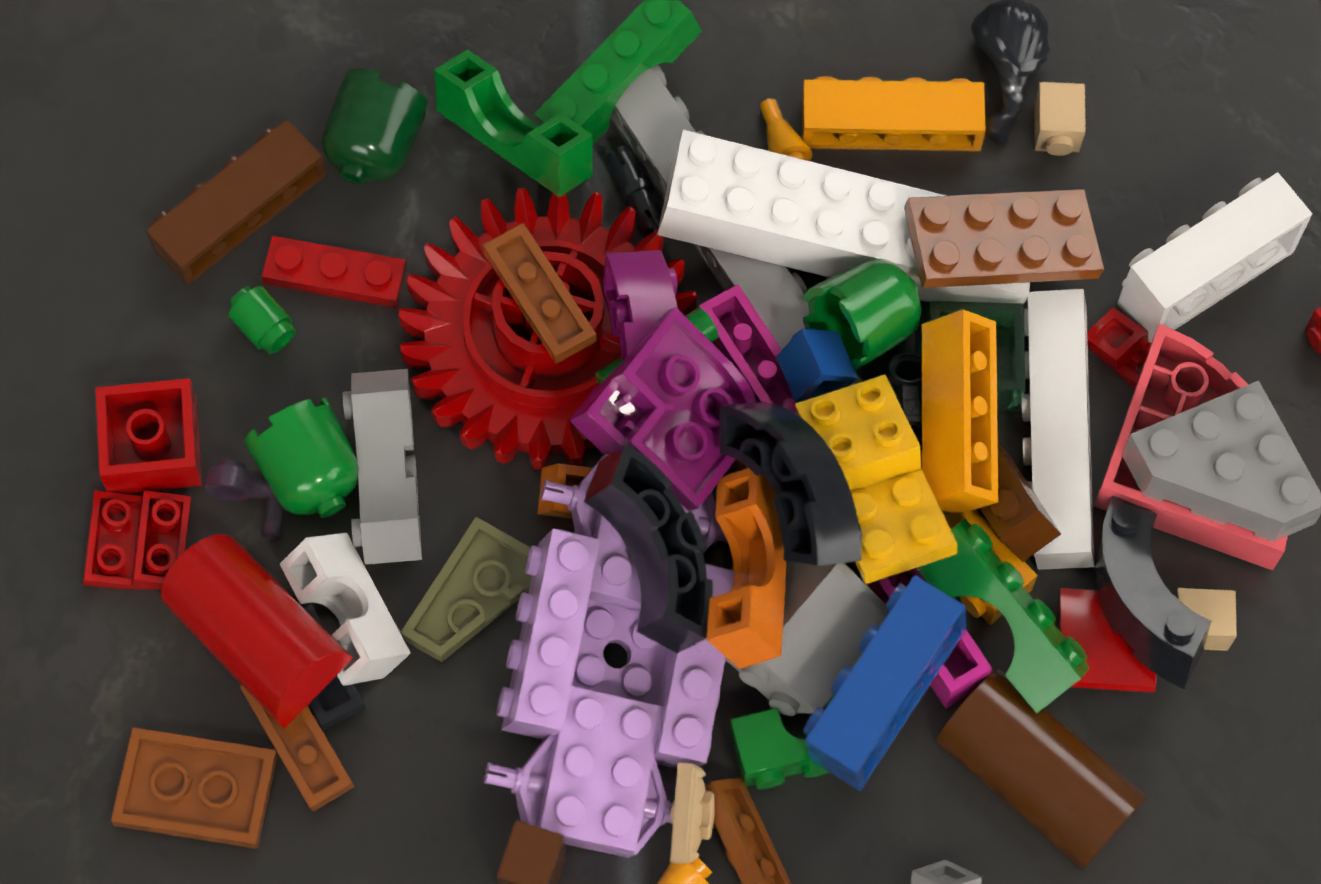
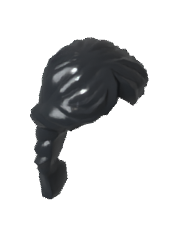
(1017, 44)

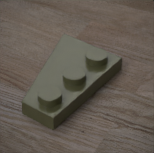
(470, 591)

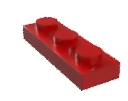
(334, 271)

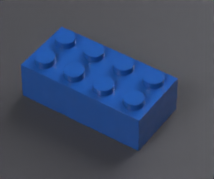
(885, 682)

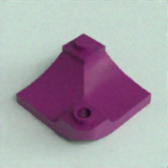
(668, 406)

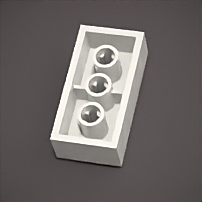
(1214, 256)

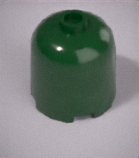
(372, 126)

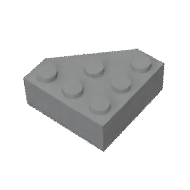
(1228, 465)

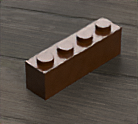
(236, 201)

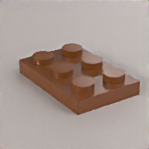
(194, 788)

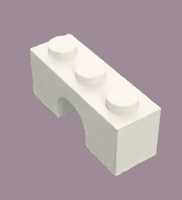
(333, 575)

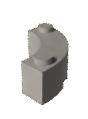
(386, 475)

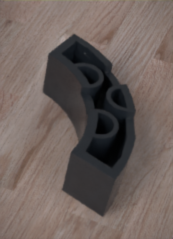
(809, 484)
(662, 543)
(1137, 602)

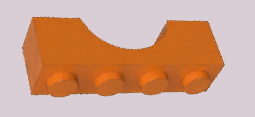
(749, 619)

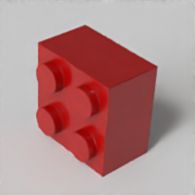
(148, 436)

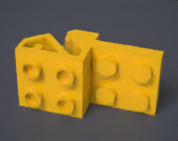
(885, 476)

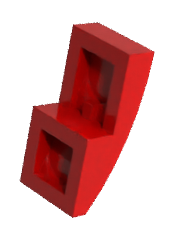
(1120, 344)

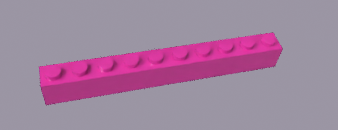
(754, 352)

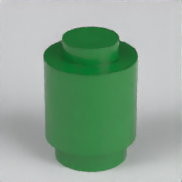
(261, 319)

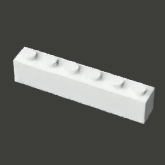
(1060, 423)

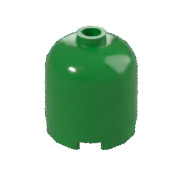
(868, 306)
(306, 459)

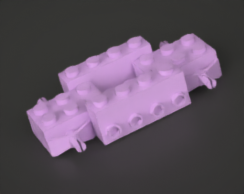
(598, 722)

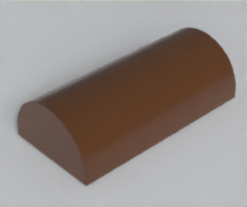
(1040, 769)

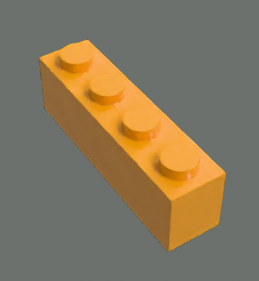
(893, 114)
(960, 411)

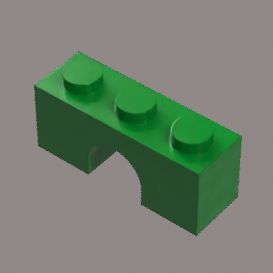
(768, 751)

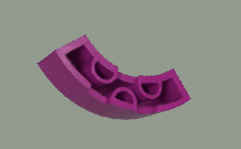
(637, 294)

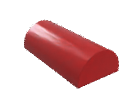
(252, 625)

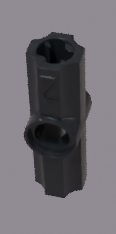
(905, 378)

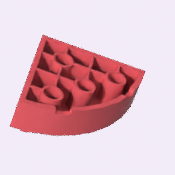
(1181, 377)

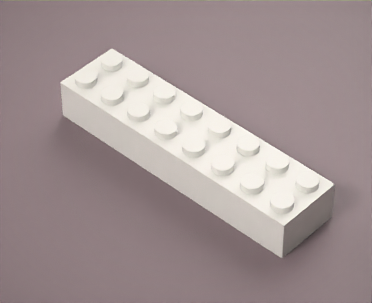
(797, 214)

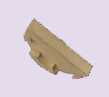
(690, 813)

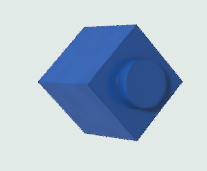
(815, 364)

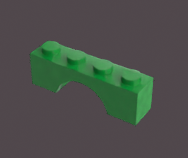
(647, 37)
(476, 101)
(1043, 658)

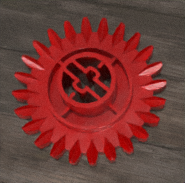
(485, 350)

